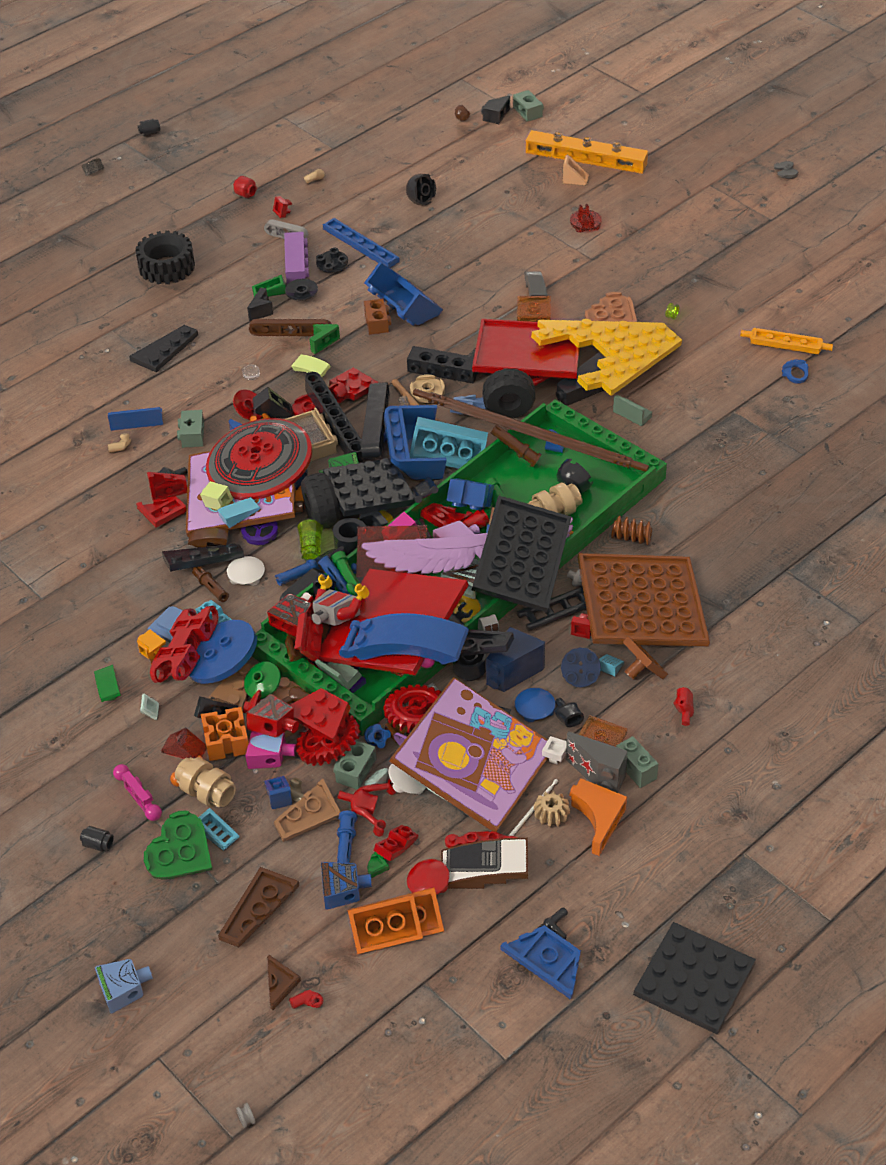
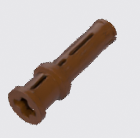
(521, 449)

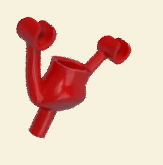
(365, 803)

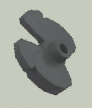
(788, 171)

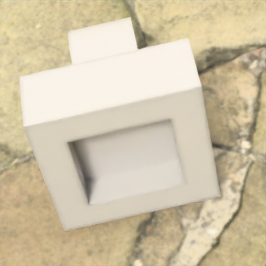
(554, 750)

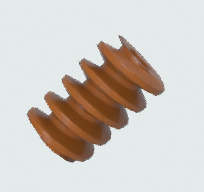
(632, 530)

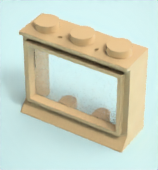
(319, 433)

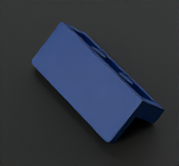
(135, 418)

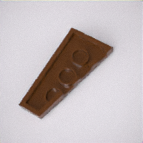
(256, 905)

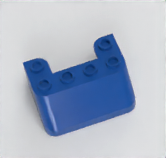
(402, 294)
(400, 428)

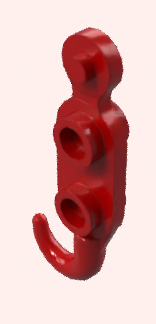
(453, 840)

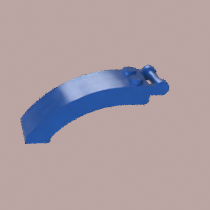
(405, 635)

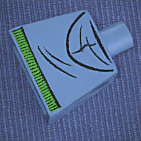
(121, 983)

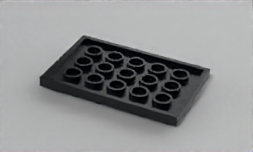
(522, 554)

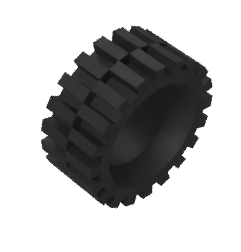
(163, 246)

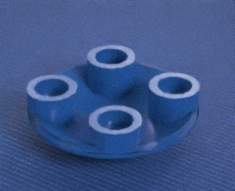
(535, 704)

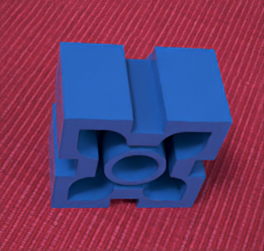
(468, 492)

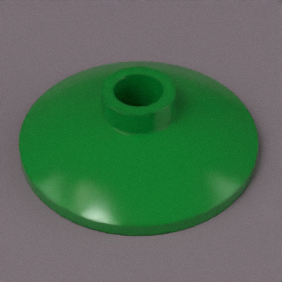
(268, 682)

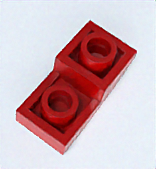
(397, 842)

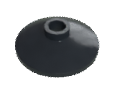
(301, 289)

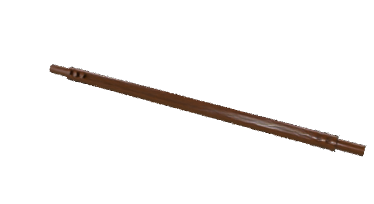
(531, 430)

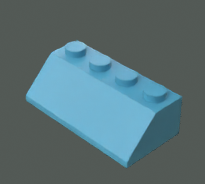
(446, 441)

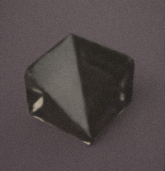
(92, 166)

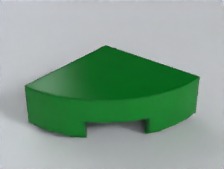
(377, 865)

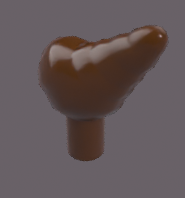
(295, 694)

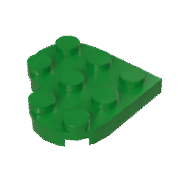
(179, 849)

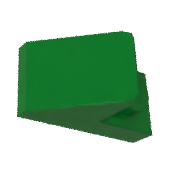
(323, 336)

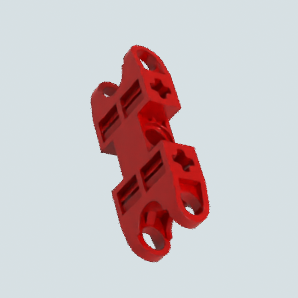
(181, 652)

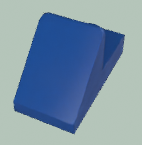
(278, 792)

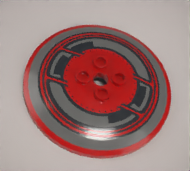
(279, 464)

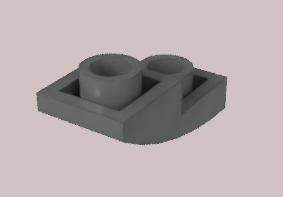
(535, 283)

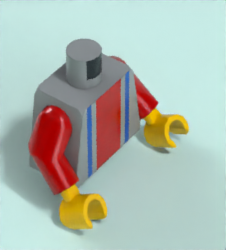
(334, 606)

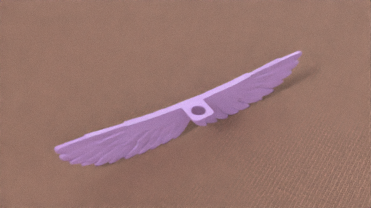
(428, 553)

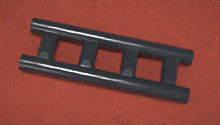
(423, 489)
(551, 616)

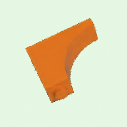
(601, 807)

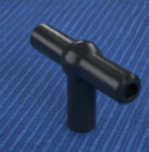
(551, 922)

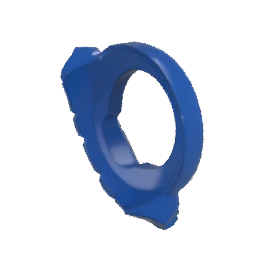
(801, 364)

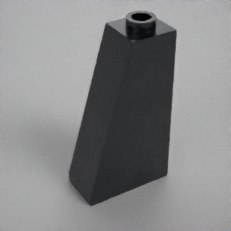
(570, 391)

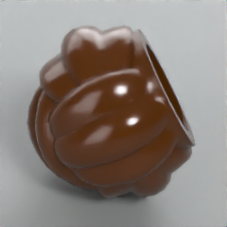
(462, 113)

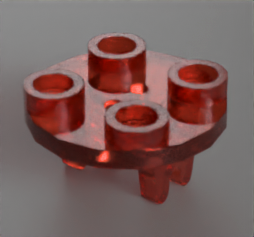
(585, 219)

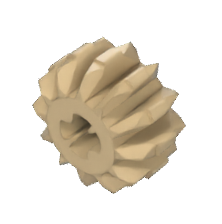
(551, 808)

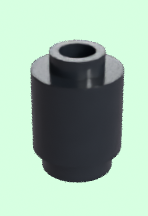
(149, 127)
(96, 838)

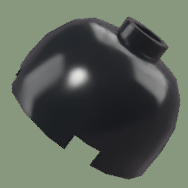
(421, 189)
(574, 474)

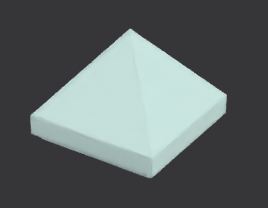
(149, 706)
(378, 777)

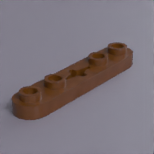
(280, 327)

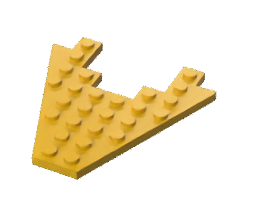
(627, 346)

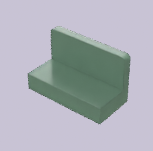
(631, 410)
(341, 673)

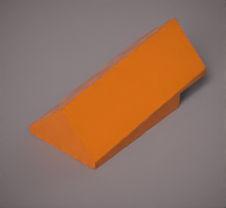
(395, 920)

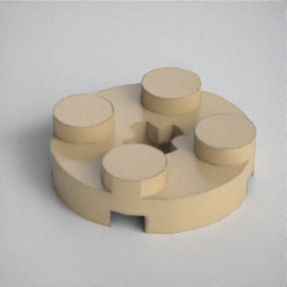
(427, 381)

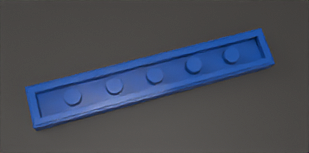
(360, 243)

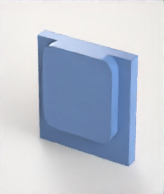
(164, 623)

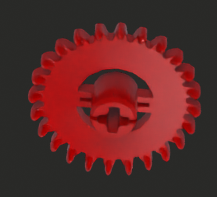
(419, 700)

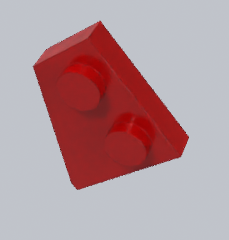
(441, 515)

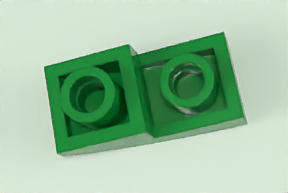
(107, 683)

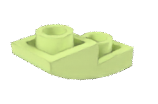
(308, 364)

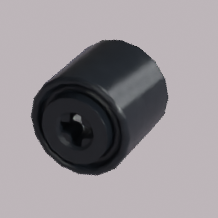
(346, 534)

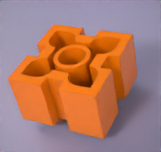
(225, 733)

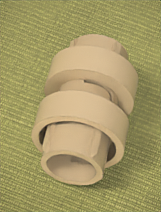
(561, 499)
(209, 784)

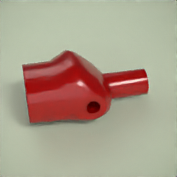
(684, 704)

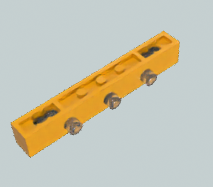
(587, 151)

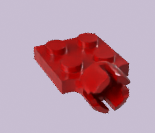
(350, 385)

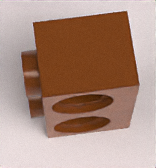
(377, 316)

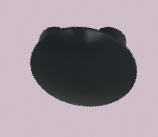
(331, 260)

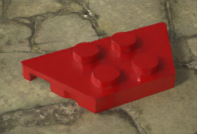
(322, 713)

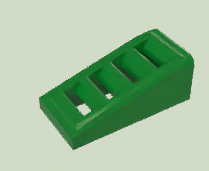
(274, 286)

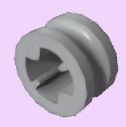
(245, 1115)

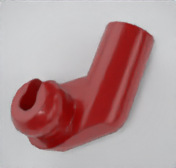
(307, 998)

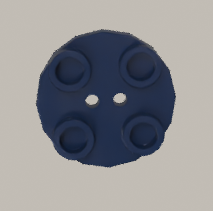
(590, 666)

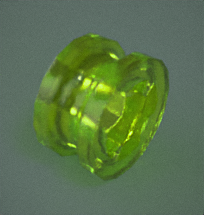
(672, 311)

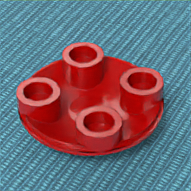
(427, 875)

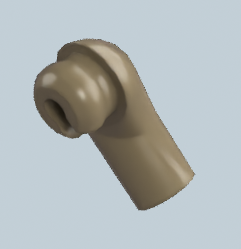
(296, 790)

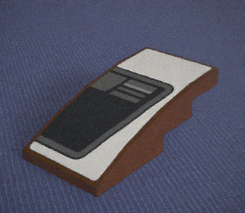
(486, 862)

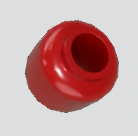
(244, 186)

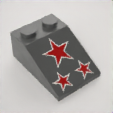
(597, 761)

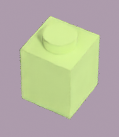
(216, 495)

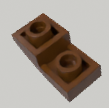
(200, 537)

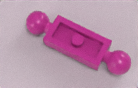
(141, 796)

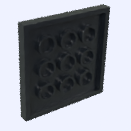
(369, 487)
(694, 977)

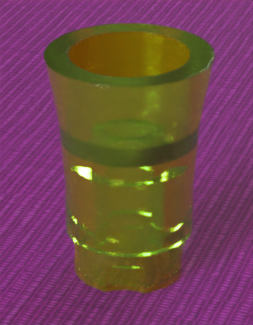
(310, 538)

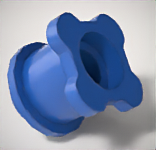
(381, 735)

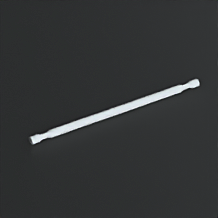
(531, 811)

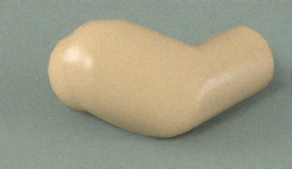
(316, 175)
(121, 445)

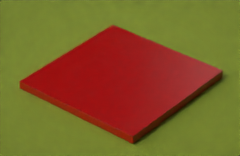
(510, 346)
(393, 594)

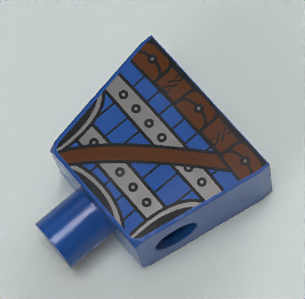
(342, 883)

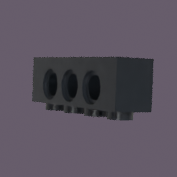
(441, 364)

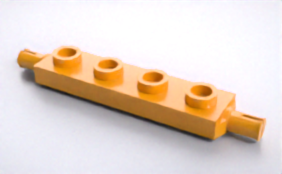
(786, 340)

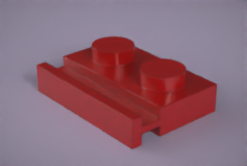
(308, 637)

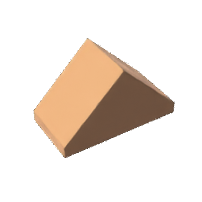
(573, 173)

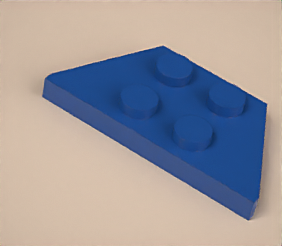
(547, 957)

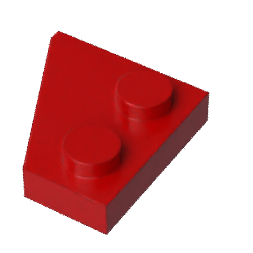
(166, 485)
(162, 510)

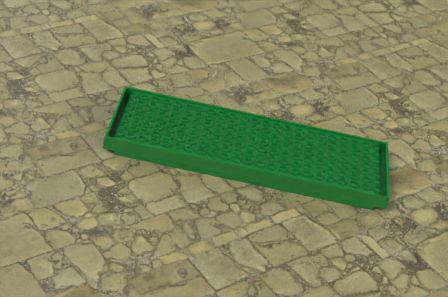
(611, 495)

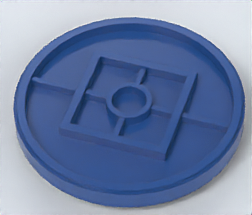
(225, 651)

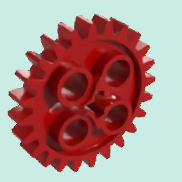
(317, 749)

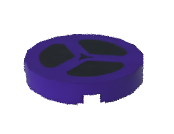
(260, 533)

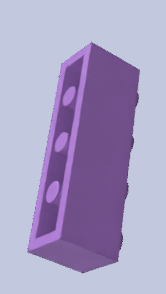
(295, 256)

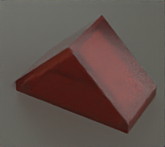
(184, 745)

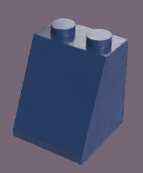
(516, 665)

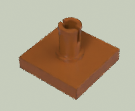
(643, 660)

